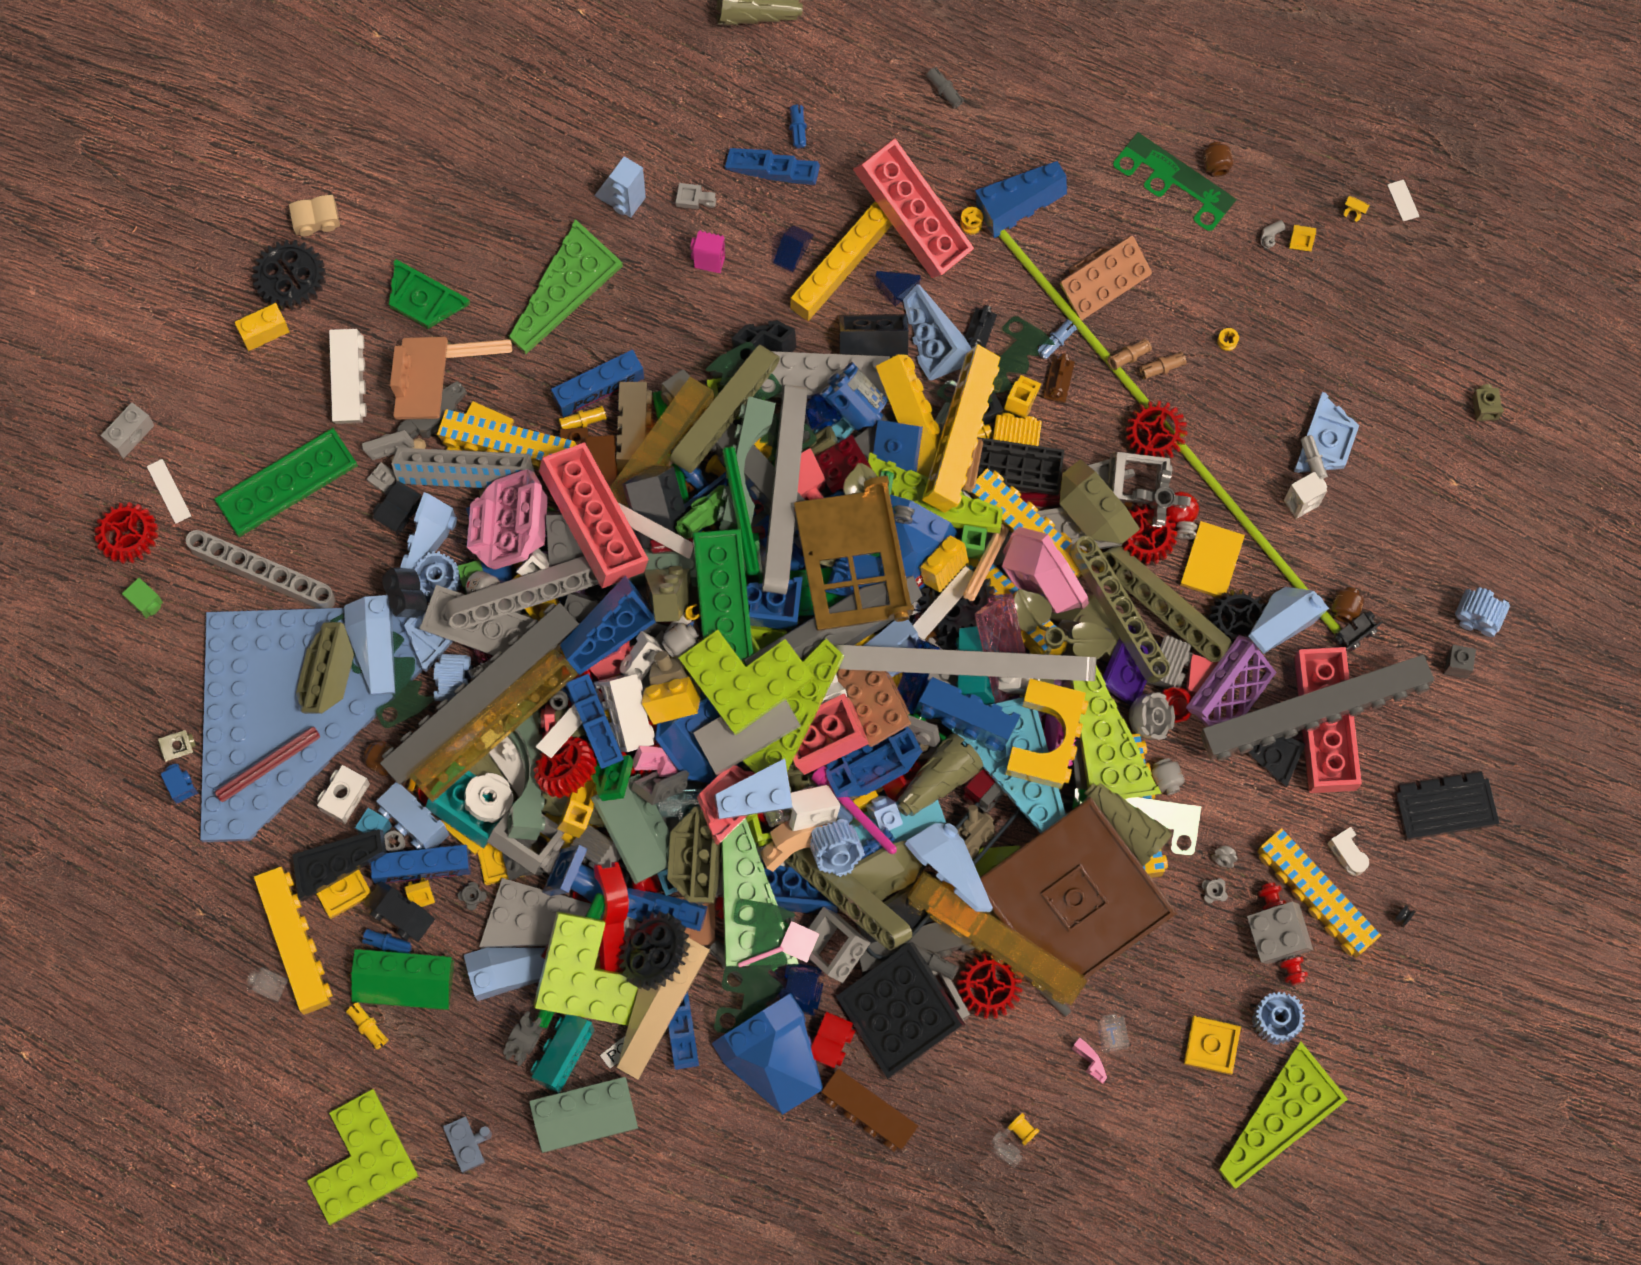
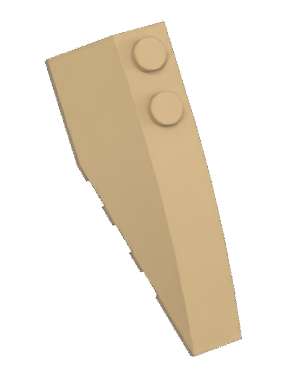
(655, 1010)

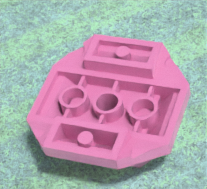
(508, 520)
(1040, 568)

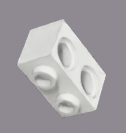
(1305, 495)

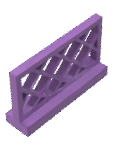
(1223, 680)

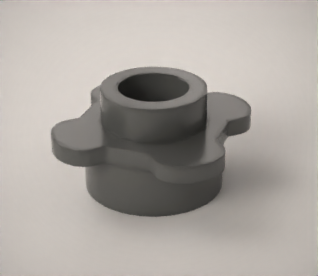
(472, 903)

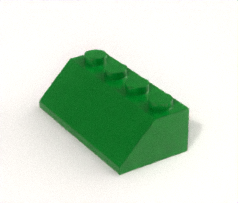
(402, 979)

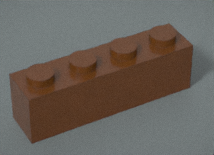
(604, 453)
(868, 1110)

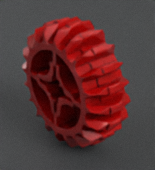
(1160, 421)
(120, 549)
(1150, 552)
(566, 769)
(986, 1007)

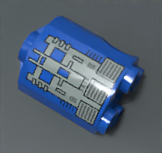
(855, 397)

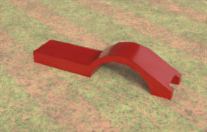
(615, 914)

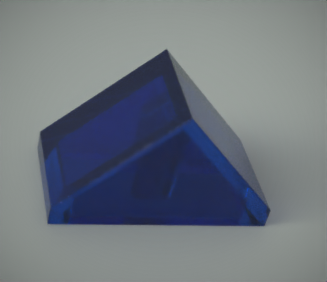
(792, 248)
(896, 285)

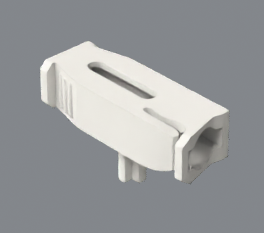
(510, 764)

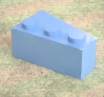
(624, 188)
(897, 636)

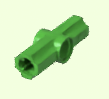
(702, 514)

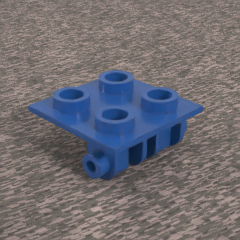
(865, 567)

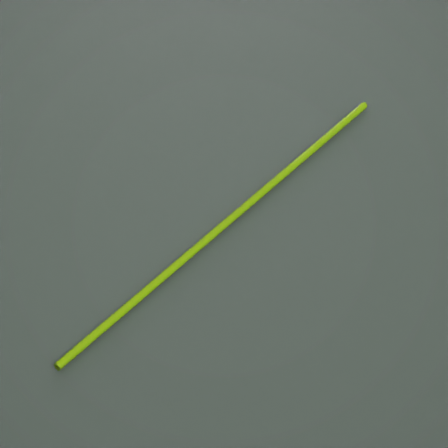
(1142, 399)

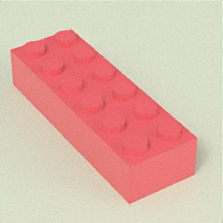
(913, 208)
(593, 515)
(1331, 748)

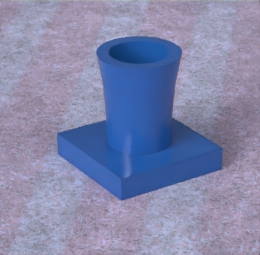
(571, 874)

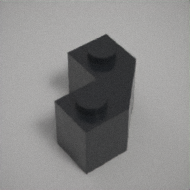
(774, 337)
(402, 913)

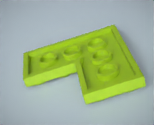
(744, 692)
(572, 983)
(375, 1165)

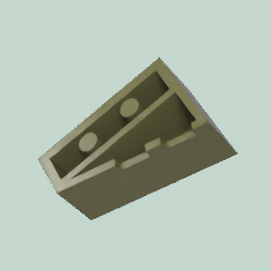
(668, 592)

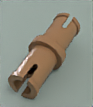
(1129, 354)
(1162, 365)

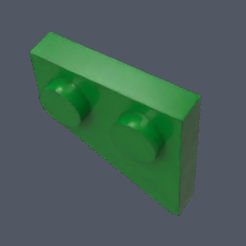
(613, 780)

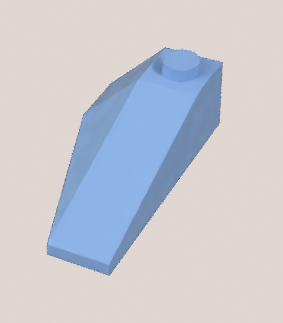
(937, 339)
(432, 527)
(1285, 616)
(371, 635)
(949, 856)

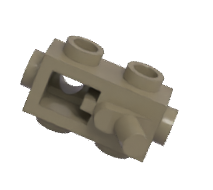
(976, 830)

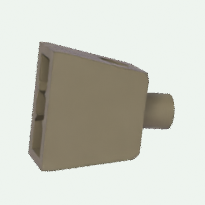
(668, 669)

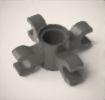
(1163, 481)
(523, 1039)

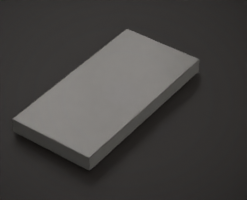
(726, 749)

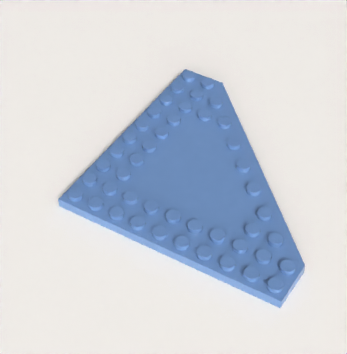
(254, 710)

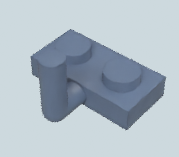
(465, 1143)

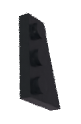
(1279, 758)

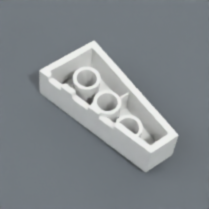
(347, 376)

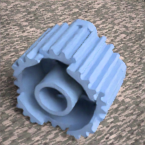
(440, 565)
(1481, 611)
(450, 674)
(836, 847)
(1269, 1027)

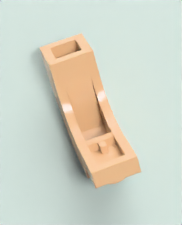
(785, 843)

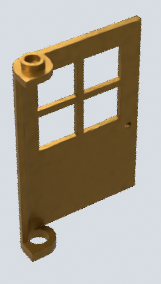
(850, 528)

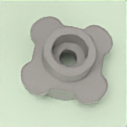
(1225, 856)
(1219, 885)

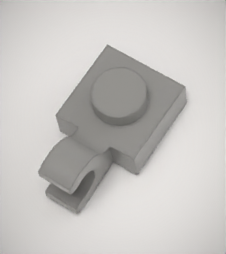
(691, 196)

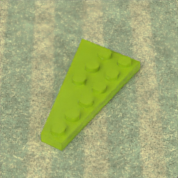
(912, 487)

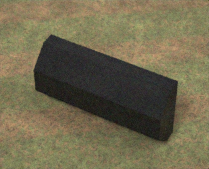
(1023, 465)

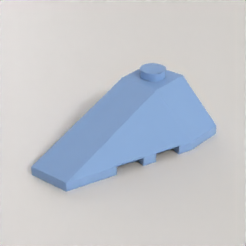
(503, 969)

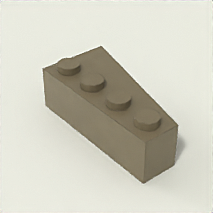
(632, 420)

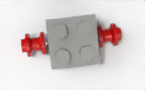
(1281, 933)

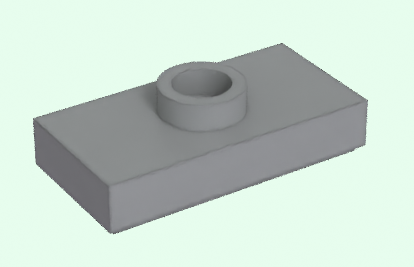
(387, 445)

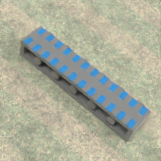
(456, 467)

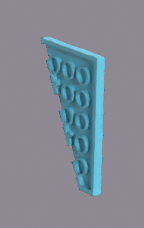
(1037, 801)

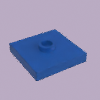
(898, 444)

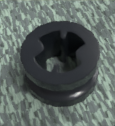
(1404, 916)

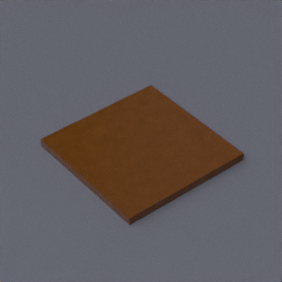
(1077, 891)

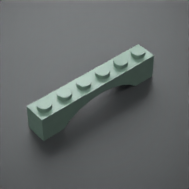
(755, 423)
(525, 816)

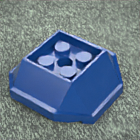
(681, 746)

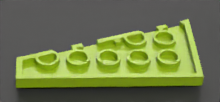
(823, 665)
(1108, 745)
(1291, 1107)

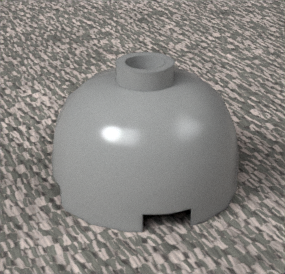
(1151, 716)

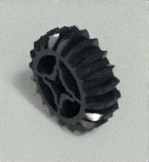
(1225, 606)

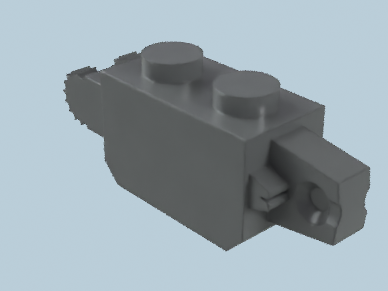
(428, 427)

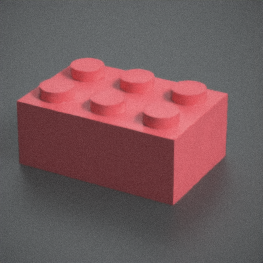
(831, 735)

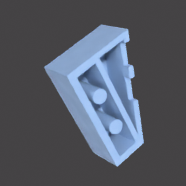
(756, 794)
(412, 818)

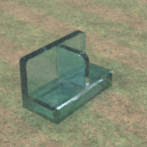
(679, 804)

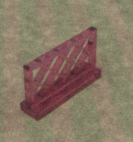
(1005, 635)

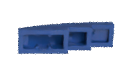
(772, 167)
(595, 721)
(645, 902)
(683, 1037)

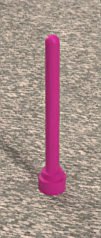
(820, 778)

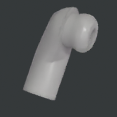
(1268, 234)

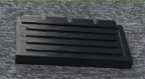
(1446, 808)

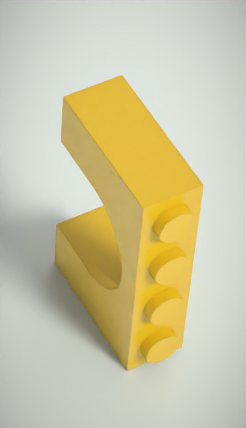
(1066, 707)

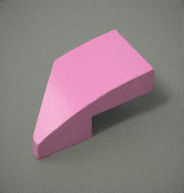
(654, 759)
(1096, 1068)

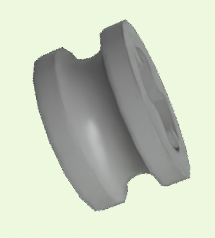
(1186, 530)
(401, 840)

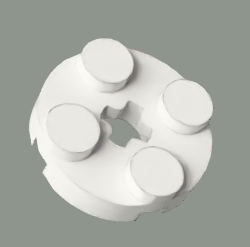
(490, 810)

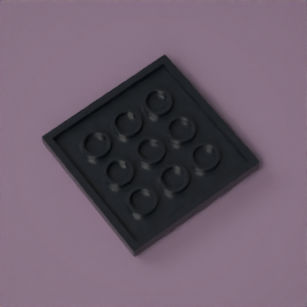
(900, 1010)

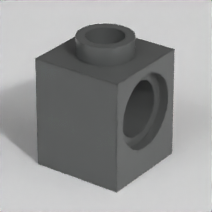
(1459, 661)

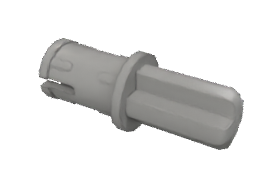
(1313, 458)

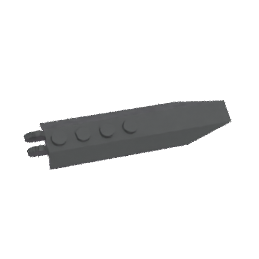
(807, 638)

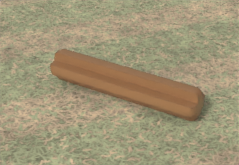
(972, 471)

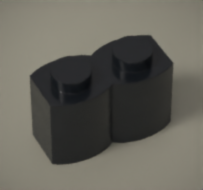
(397, 508)
(404, 592)

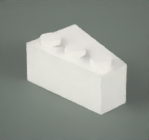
(626, 710)

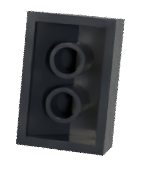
(873, 334)
(656, 497)

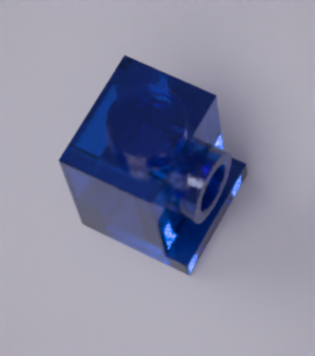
(821, 413)

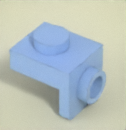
(884, 812)

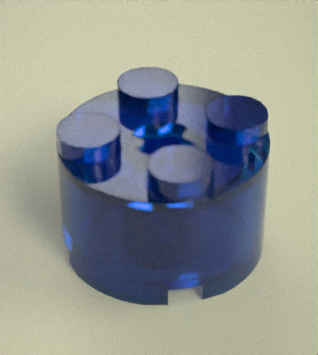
(804, 986)

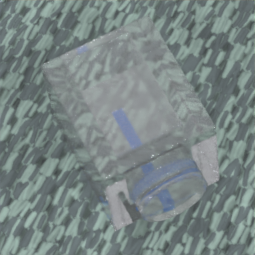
(1113, 1033)

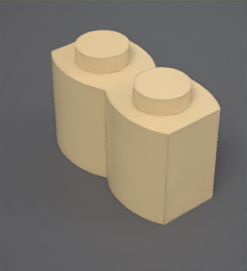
(314, 215)

